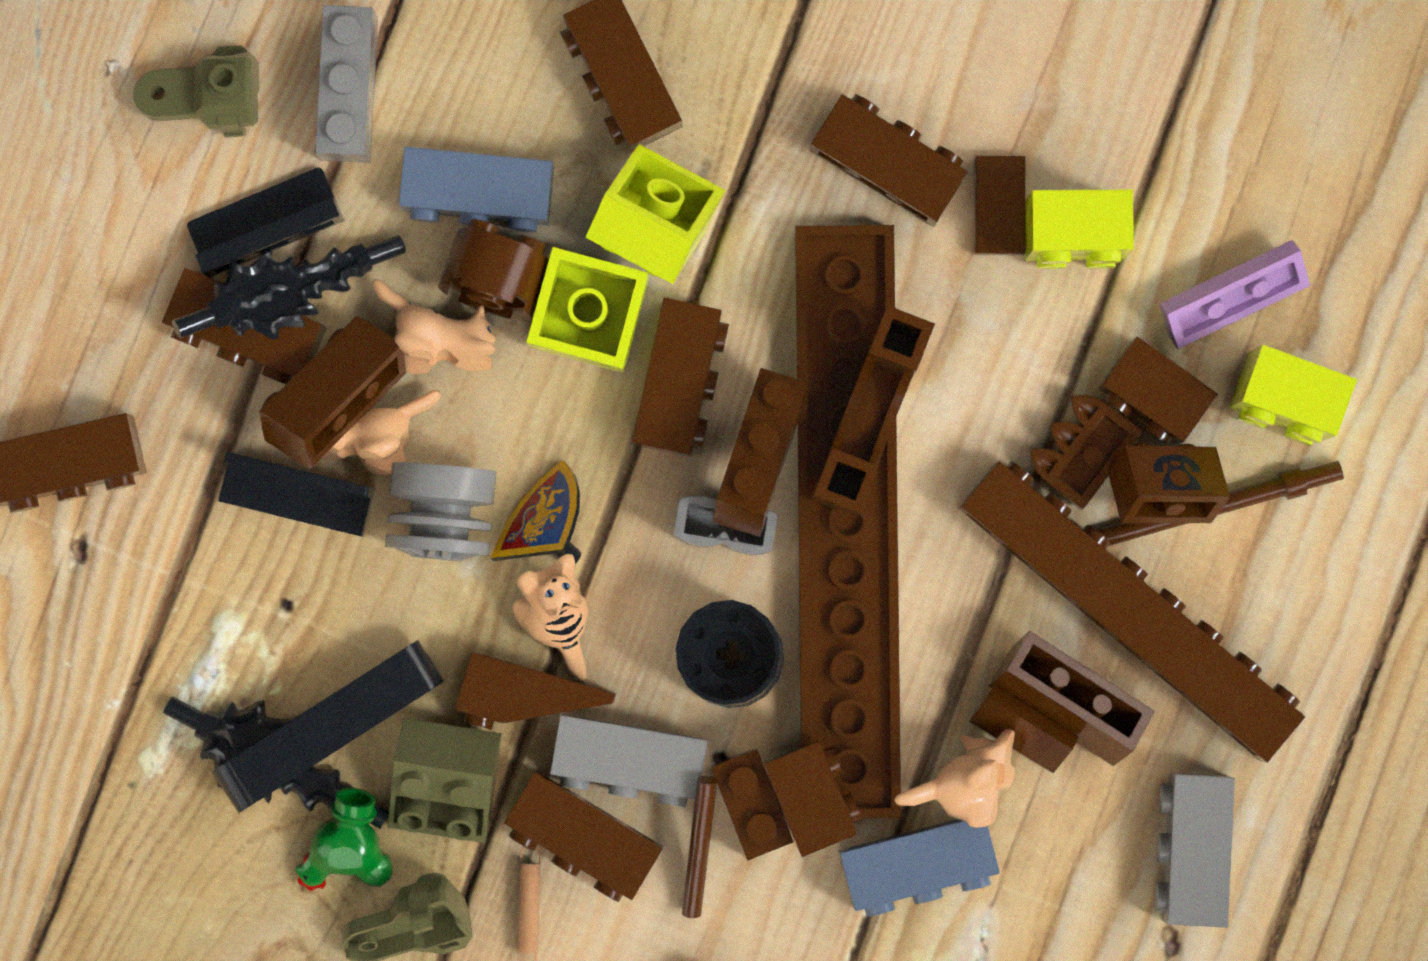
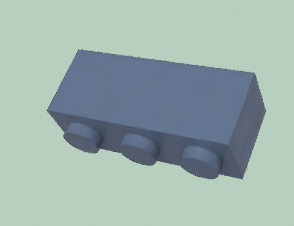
(476, 188)
(918, 865)

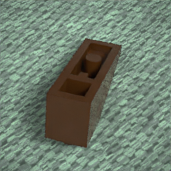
(514, 692)

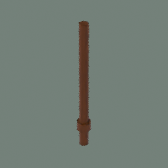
(1291, 484)

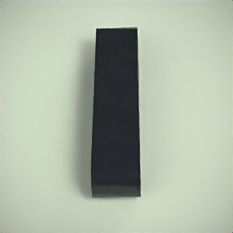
(328, 726)

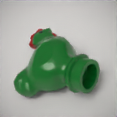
(346, 844)

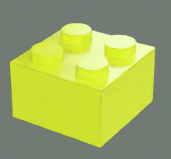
(655, 214)
(1078, 227)
(588, 309)
(1292, 395)

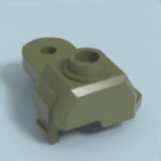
(216, 91)
(423, 919)

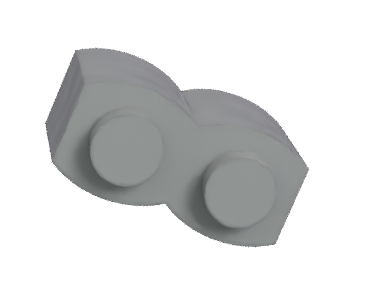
(696, 528)

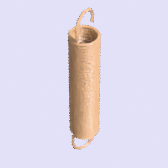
(528, 907)

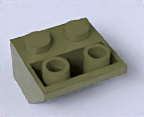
(444, 780)

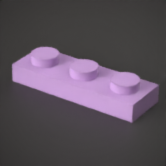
(1235, 294)

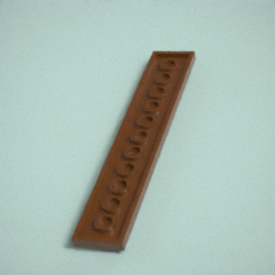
(843, 560)

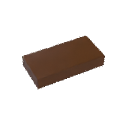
(1000, 205)
(1035, 734)

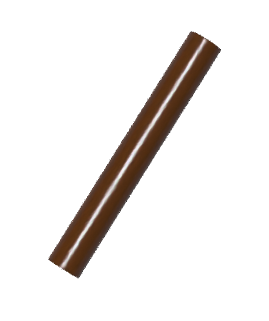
(699, 846)

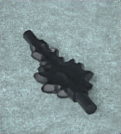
(277, 294)
(234, 731)

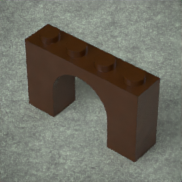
(872, 411)

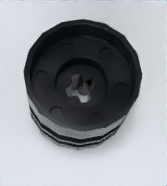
(712, 631)

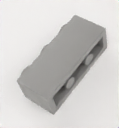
(346, 84)
(628, 759)
(1195, 850)

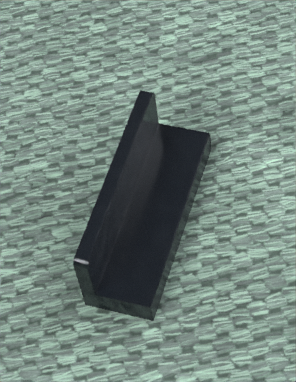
(264, 222)
(296, 494)

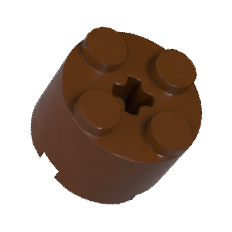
(495, 270)

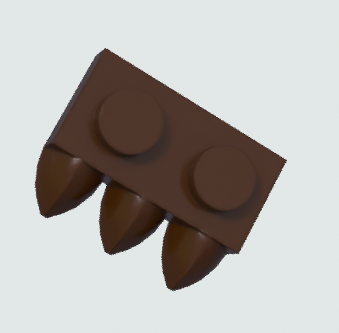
(1086, 450)

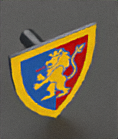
(543, 519)

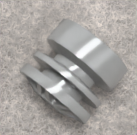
(440, 509)

